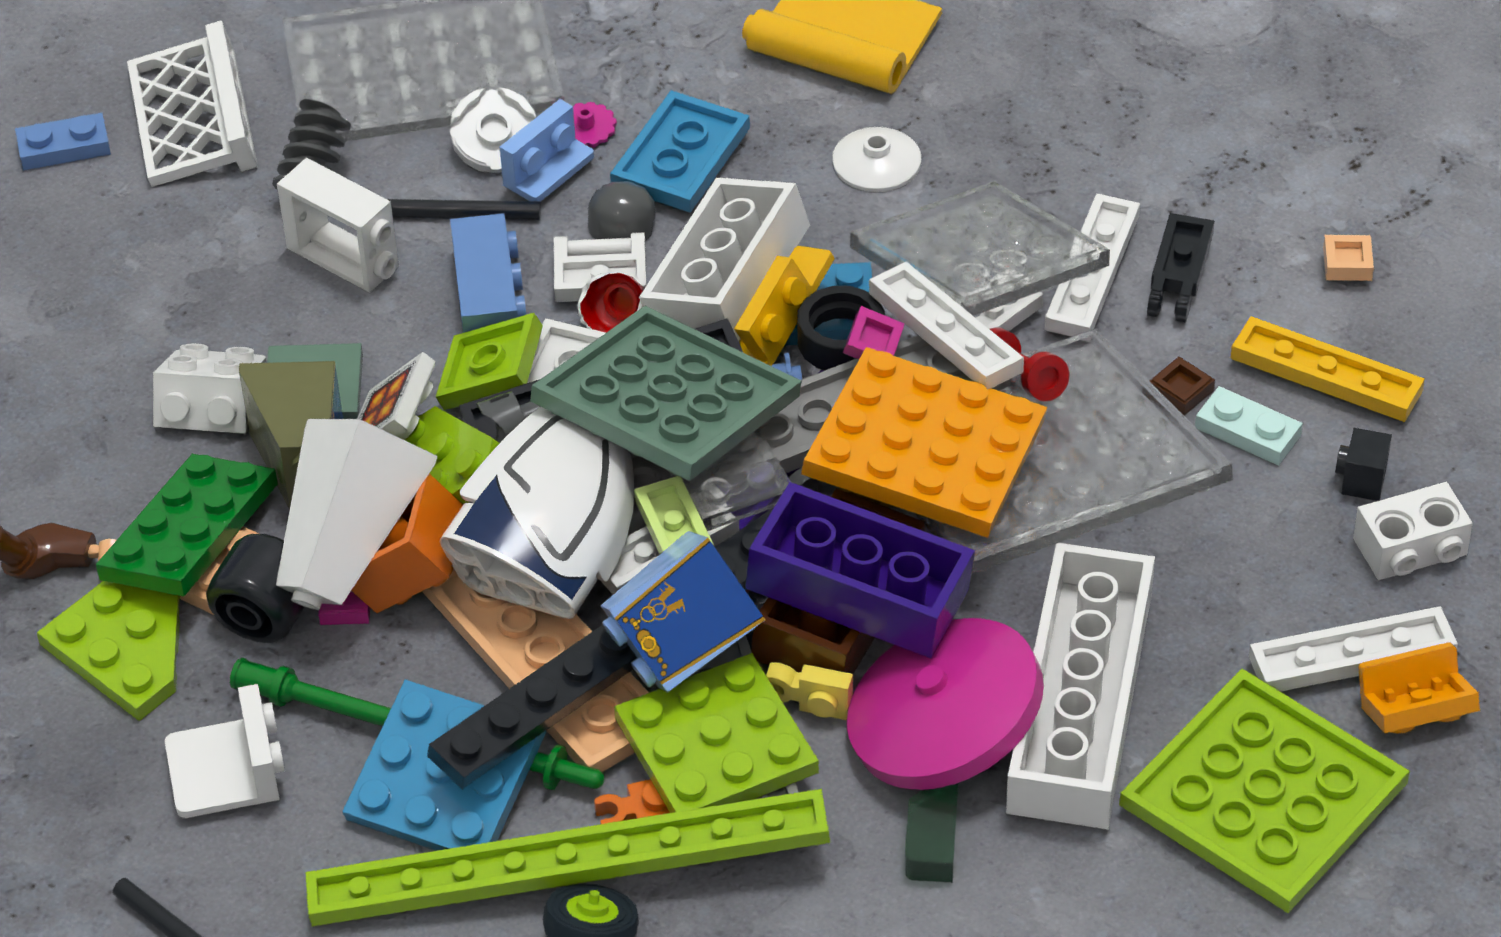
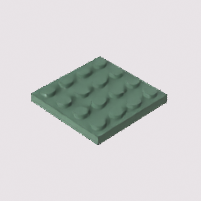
(666, 392)

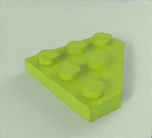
(455, 443)
(120, 644)

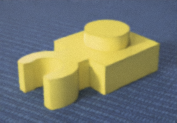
(815, 688)

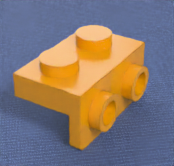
(1416, 689)

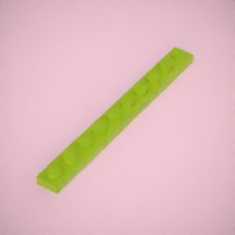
(566, 857)

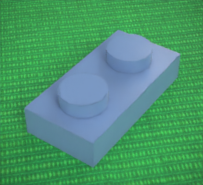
(62, 141)

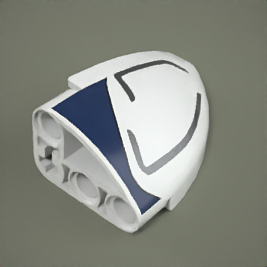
(543, 516)

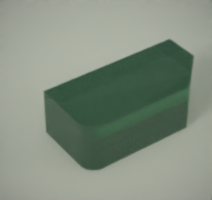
(931, 834)

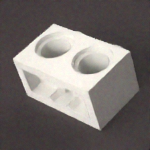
(1412, 531)

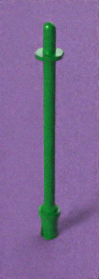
(283, 686)

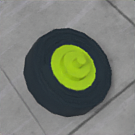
(589, 912)

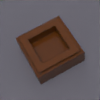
(1183, 384)

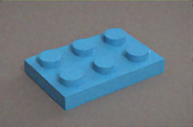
(682, 149)

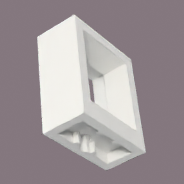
(312, 195)

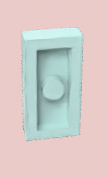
(1248, 425)

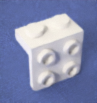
(202, 389)
(226, 762)

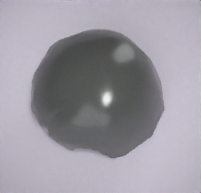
(620, 210)

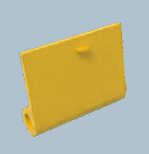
(845, 38)

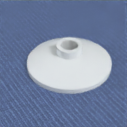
(876, 159)

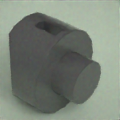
(506, 412)

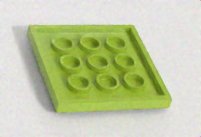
(1264, 789)

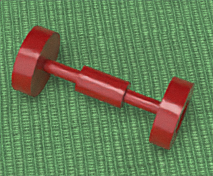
(1044, 372)

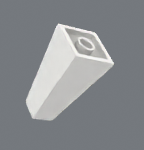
(344, 505)

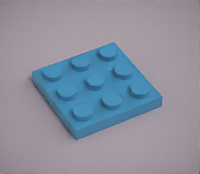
(413, 797)

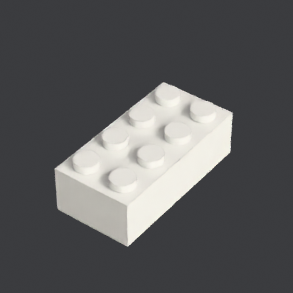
(726, 251)

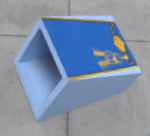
(680, 612)

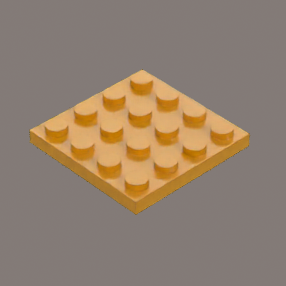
(925, 441)

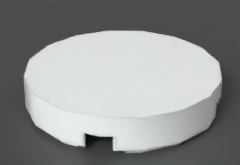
(485, 123)

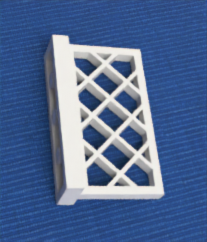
(228, 108)

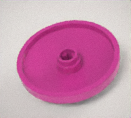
(949, 714)

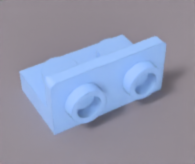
(543, 154)

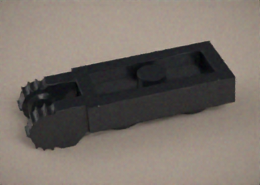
(1180, 263)

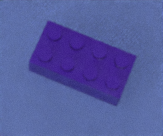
(859, 569)

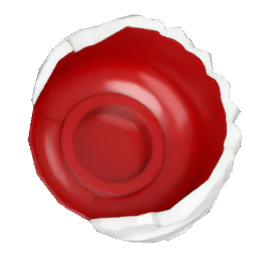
(608, 300)

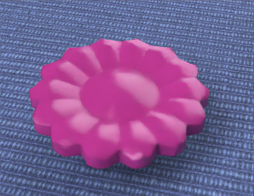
(593, 123)

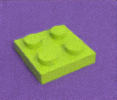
(489, 360)

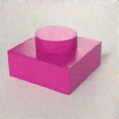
(873, 331)

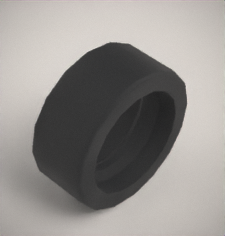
(823, 306)

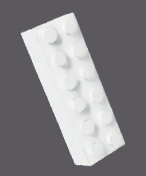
(1089, 667)

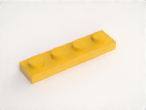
(1327, 368)

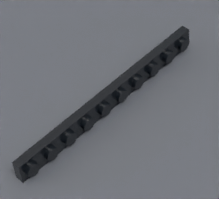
(553, 690)

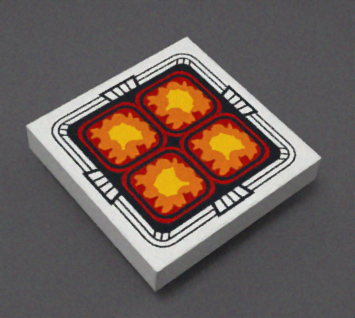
(395, 399)

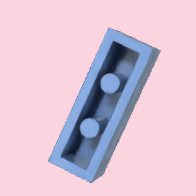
(485, 271)

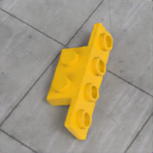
(776, 303)

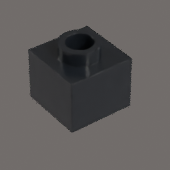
(1364, 463)

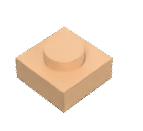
(1348, 257)

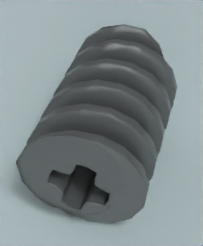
(313, 137)

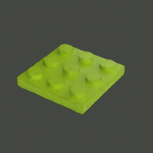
(717, 738)

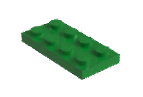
(187, 524)

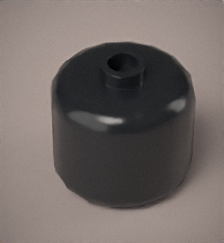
(246, 593)

